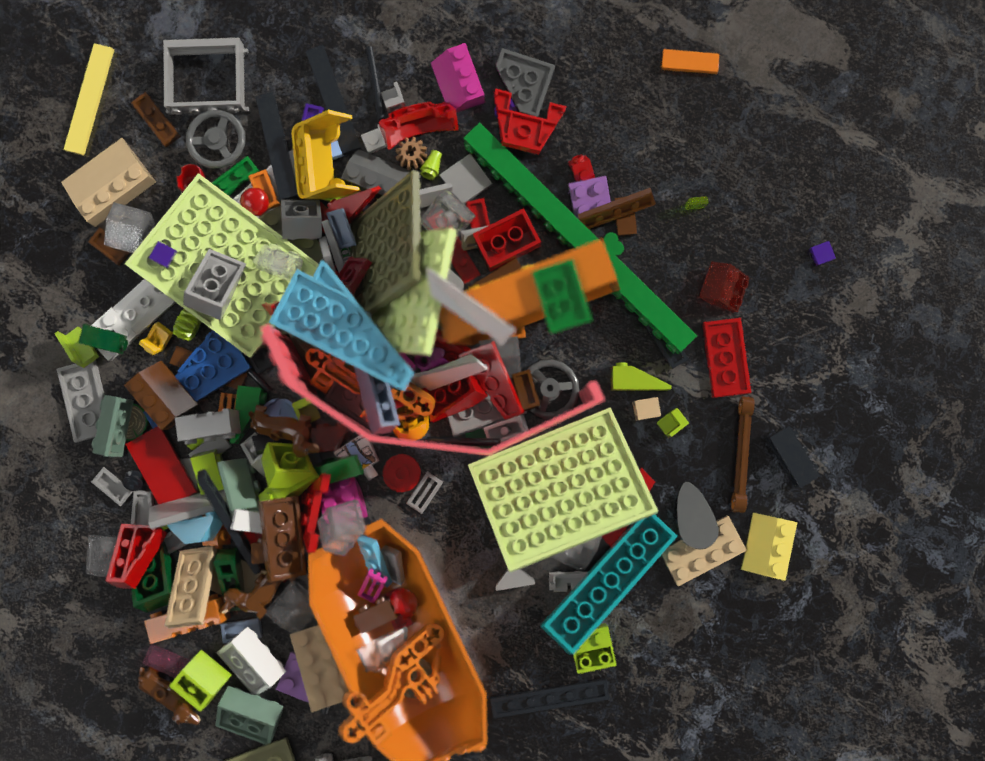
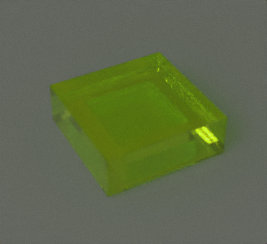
(696, 203)

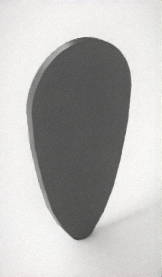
(695, 518)

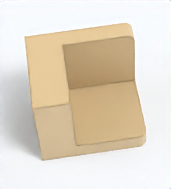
(646, 408)

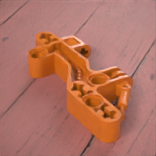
(344, 373)
(397, 680)

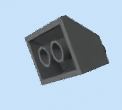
(371, 171)

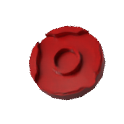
(401, 473)

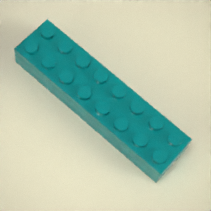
(607, 582)

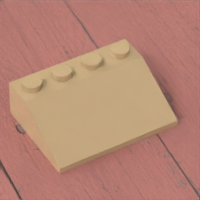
(108, 178)

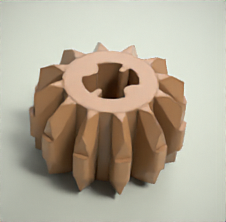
(418, 150)

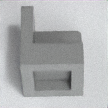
(393, 98)

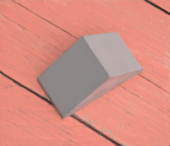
(514, 579)

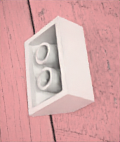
(251, 661)

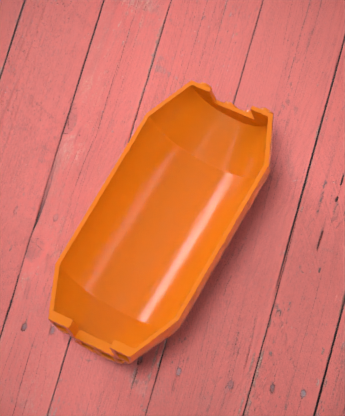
(452, 718)

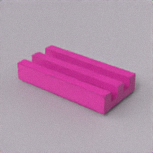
(376, 578)

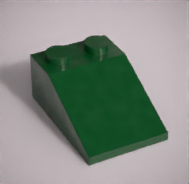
(156, 583)

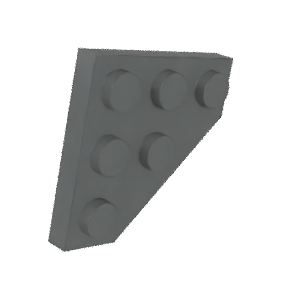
(525, 79)

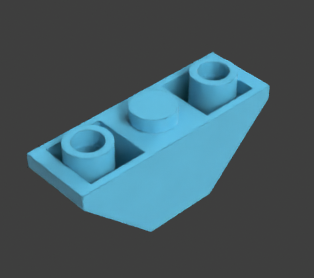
(197, 528)

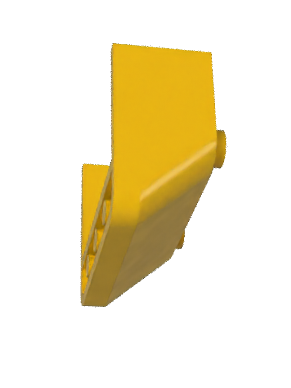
(314, 156)

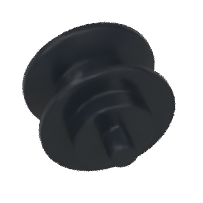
(133, 480)

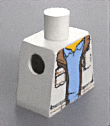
(366, 453)

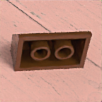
(161, 395)

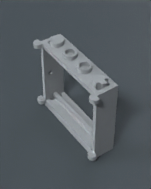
(199, 47)

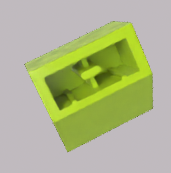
(595, 651)
(200, 680)

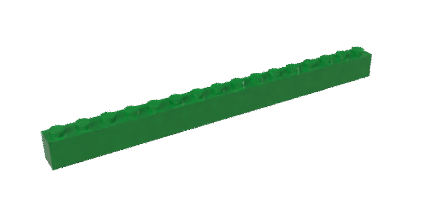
(575, 234)

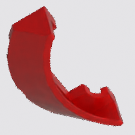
(417, 120)

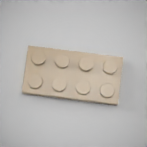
(689, 563)
(191, 587)
(318, 669)

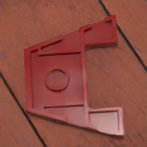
(524, 130)
(310, 512)

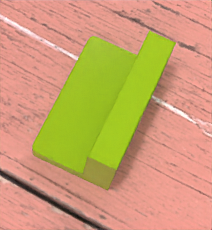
(78, 353)

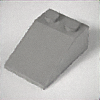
(213, 284)

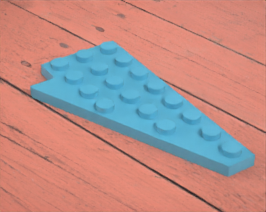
(330, 318)

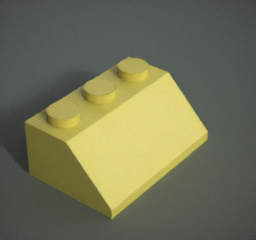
(769, 546)

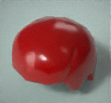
(187, 175)
(255, 201)
(404, 602)

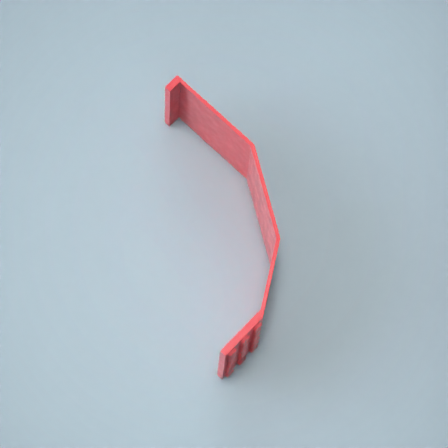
(296, 377)

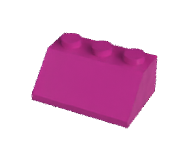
(458, 78)

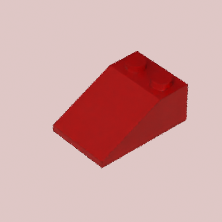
(455, 397)

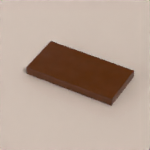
(282, 538)

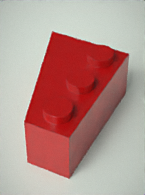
(133, 554)

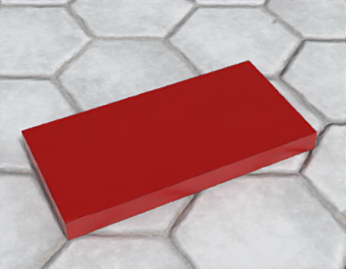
(726, 357)
(161, 466)

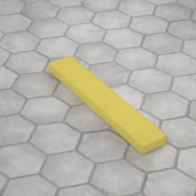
(89, 99)

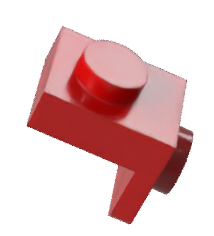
(581, 168)

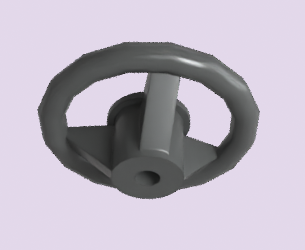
(215, 139)
(550, 389)

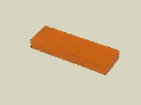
(690, 61)

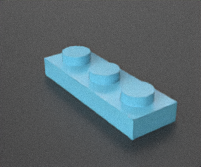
(373, 557)

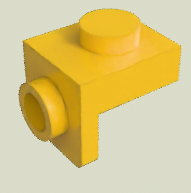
(156, 339)

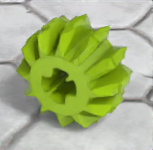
(186, 326)

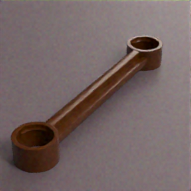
(739, 497)

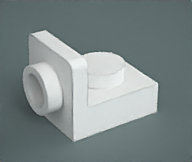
(373, 140)

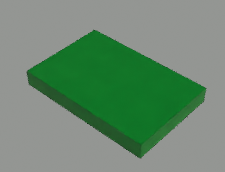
(561, 296)

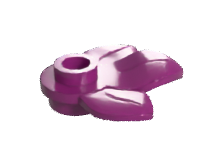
(434, 360)

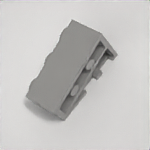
(208, 426)

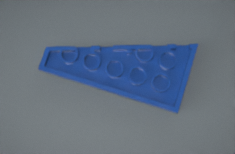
(210, 368)

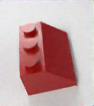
(507, 240)

